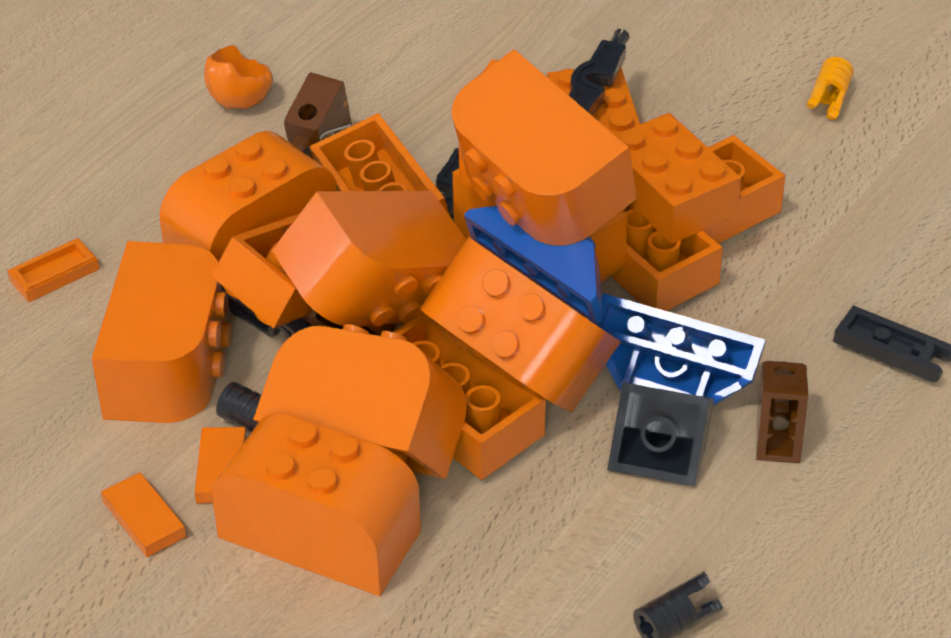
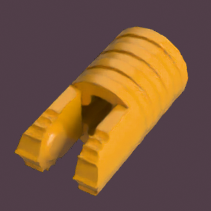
(831, 85)

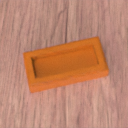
(53, 270)
(215, 452)
(143, 514)

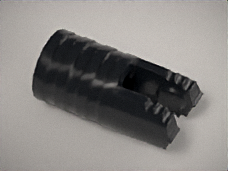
(238, 405)
(674, 611)

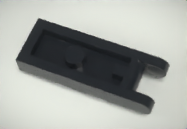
(892, 343)

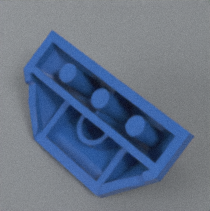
(565, 271)
(677, 351)

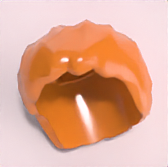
(235, 79)

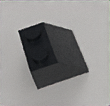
(660, 433)

